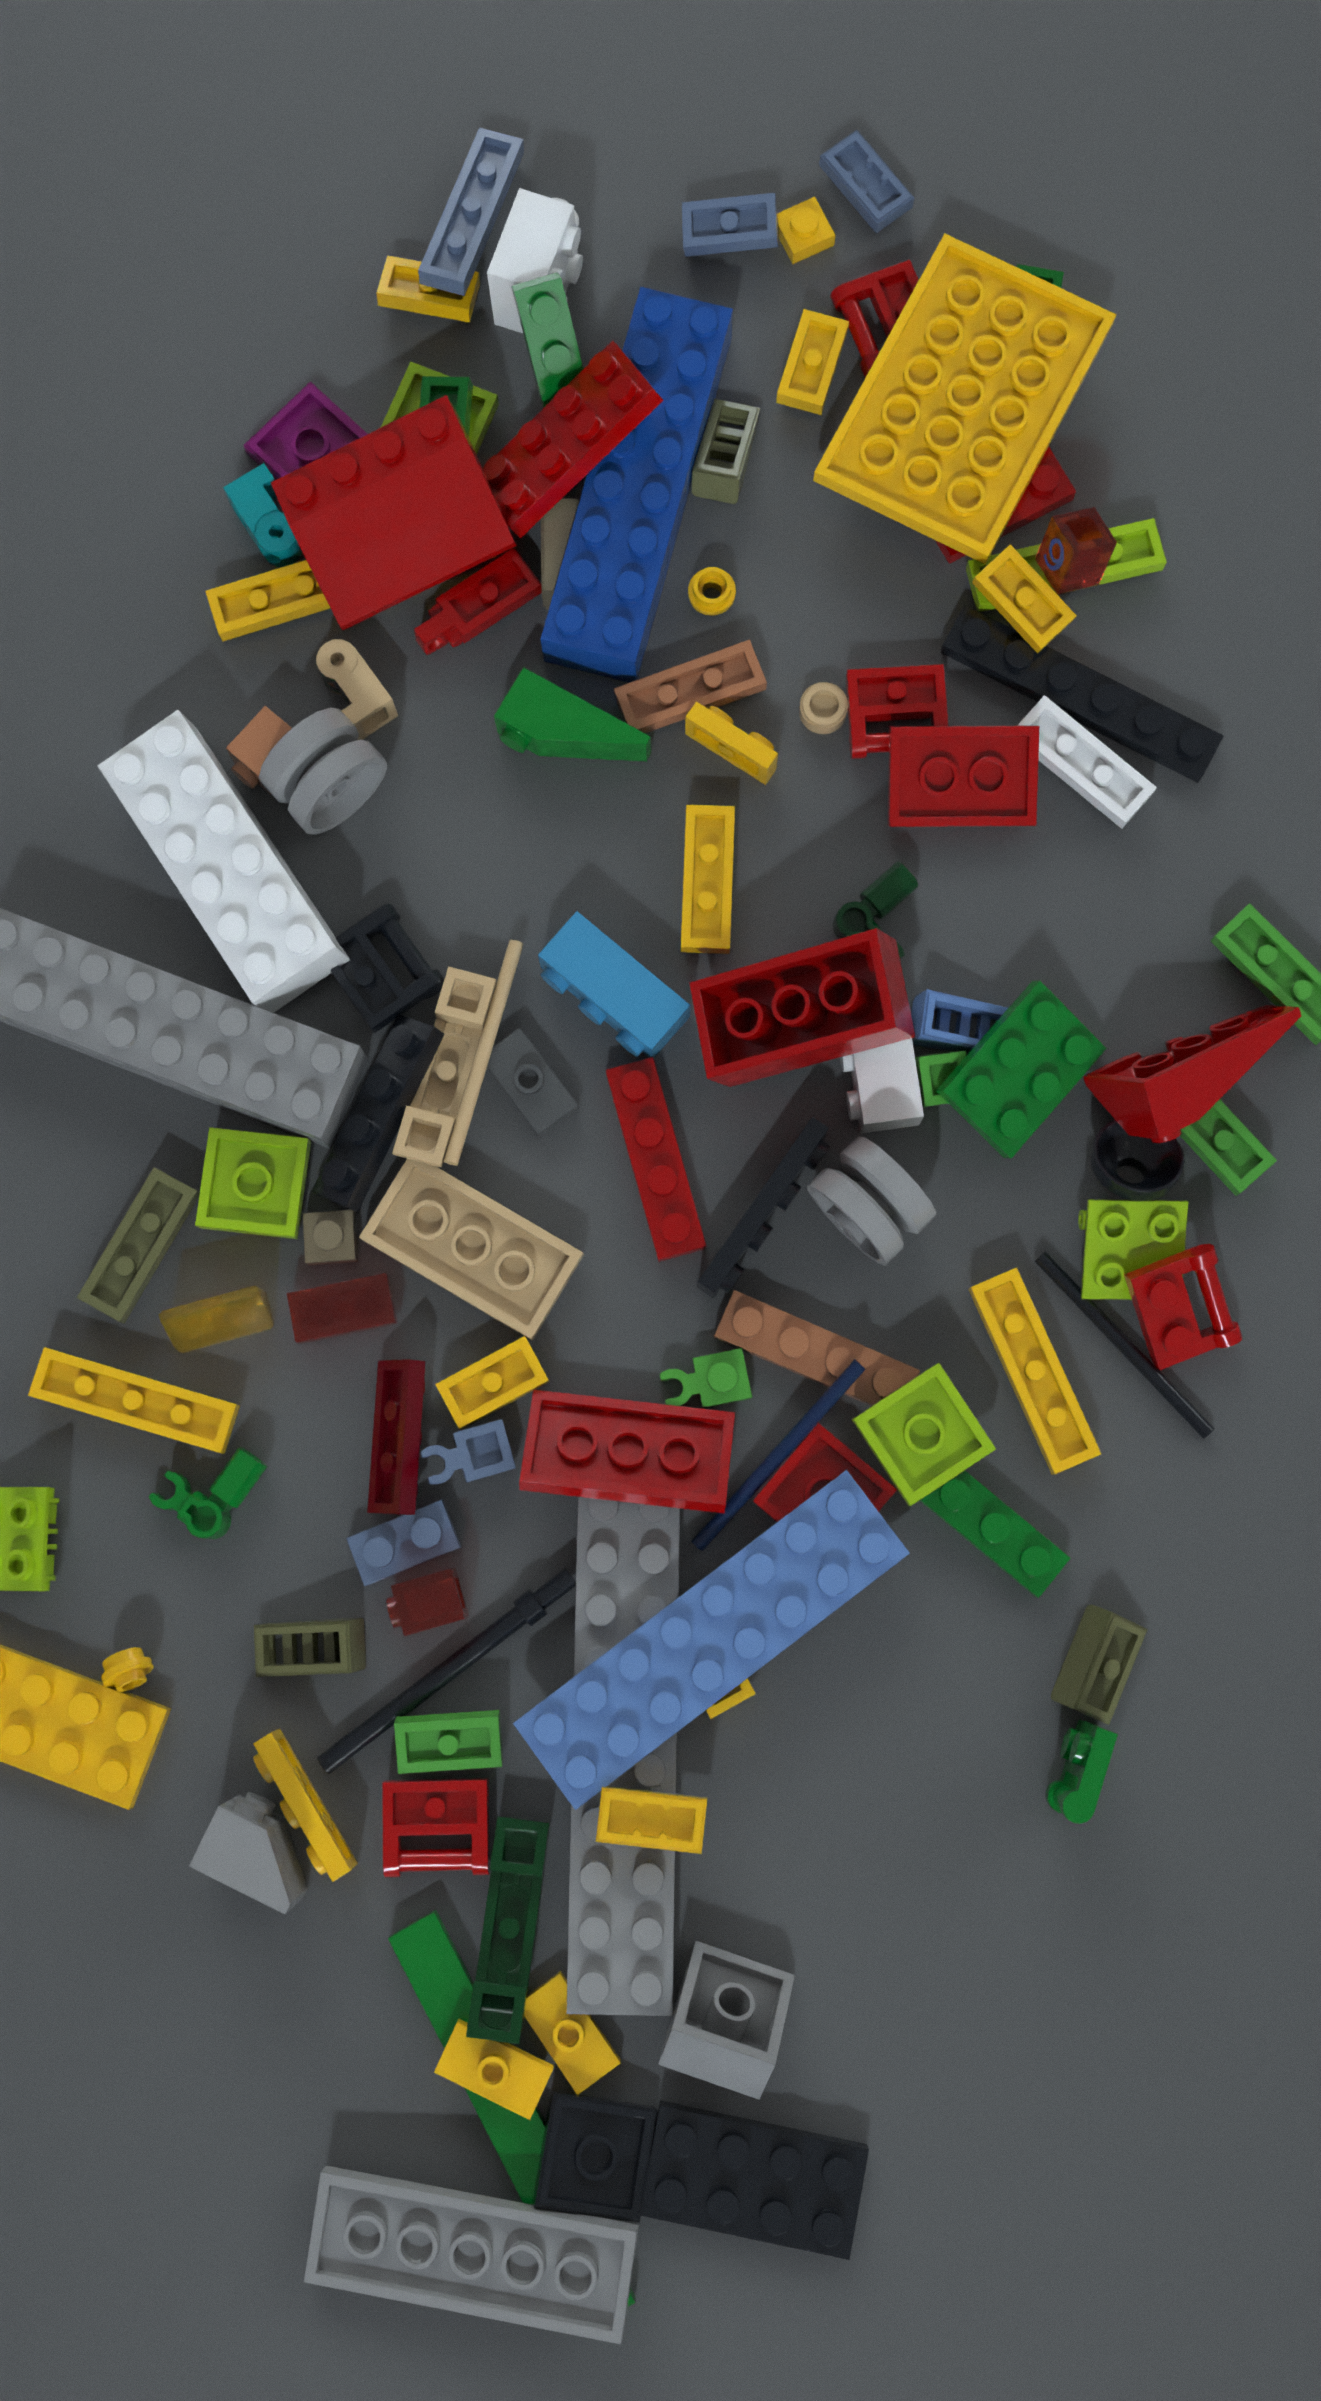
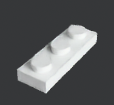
(1088, 764)

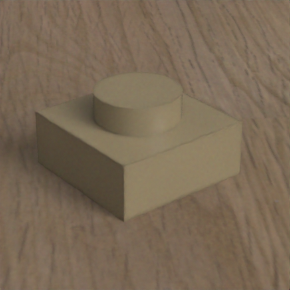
(330, 1237)

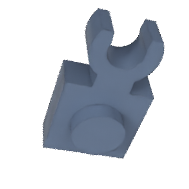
(478, 1452)

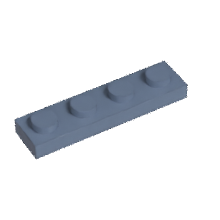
(471, 211)

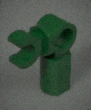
(876, 901)

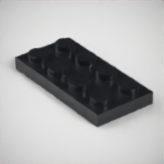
(754, 2180)

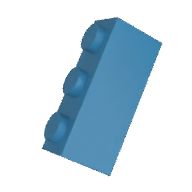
(612, 987)

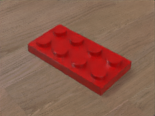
(569, 437)
(627, 1451)

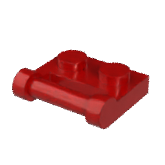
(888, 292)
(890, 696)
(1167, 1312)
(435, 1809)

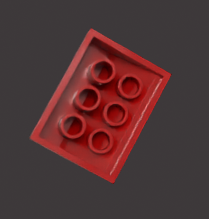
(394, 513)

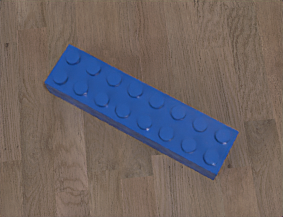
(638, 493)

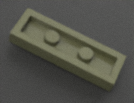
(138, 1245)

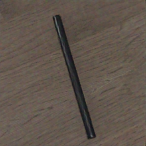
(1125, 1346)

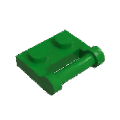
(1086, 1764)

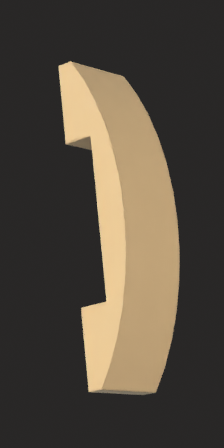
(432, 1114)

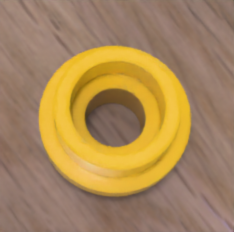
(711, 578)
(126, 1669)

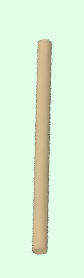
(483, 1053)

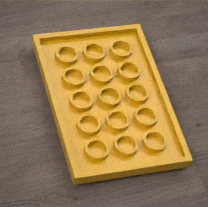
(964, 398)

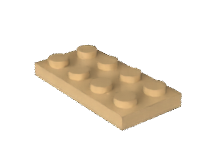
(472, 1246)

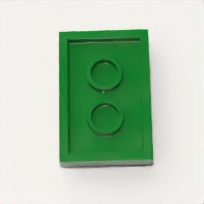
(1021, 1069)

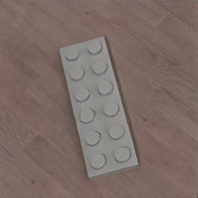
(472, 2254)

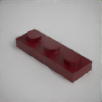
(396, 1437)

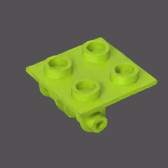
(1125, 1238)
(24, 1538)

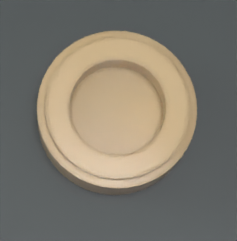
(823, 708)

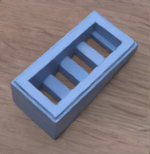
(945, 1004)

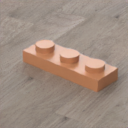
(673, 692)

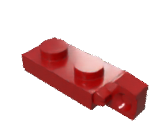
(478, 602)

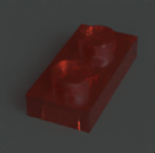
(341, 1308)

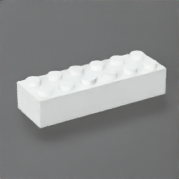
(223, 863)

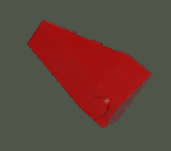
(1178, 1087)

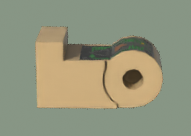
(351, 677)

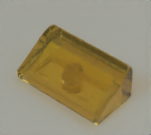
(217, 1319)

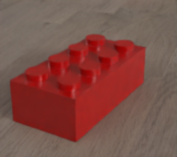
(802, 1008)

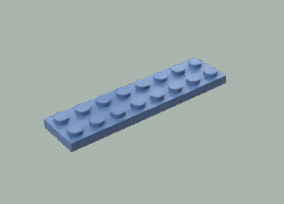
(710, 1639)

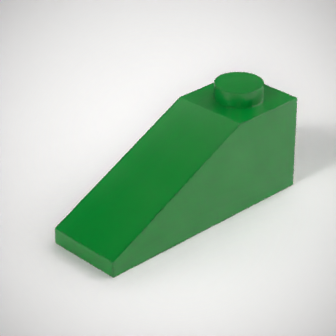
(559, 724)

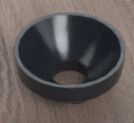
(1157, 1162)

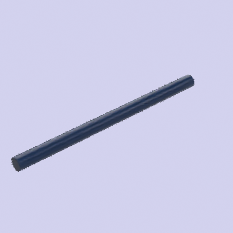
(779, 1454)

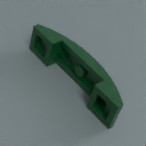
(508, 1930)

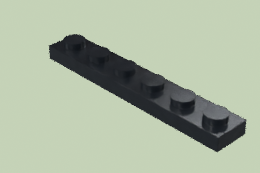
(1082, 694)

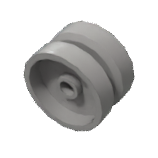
(322, 770)
(872, 1200)

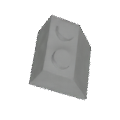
(252, 1852)
(727, 2020)

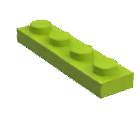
(1135, 554)

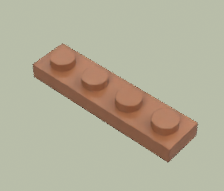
(809, 1349)

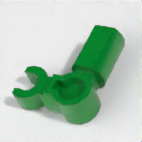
(211, 1516)

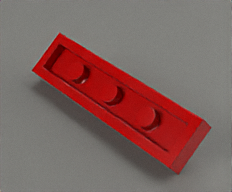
(655, 1159)

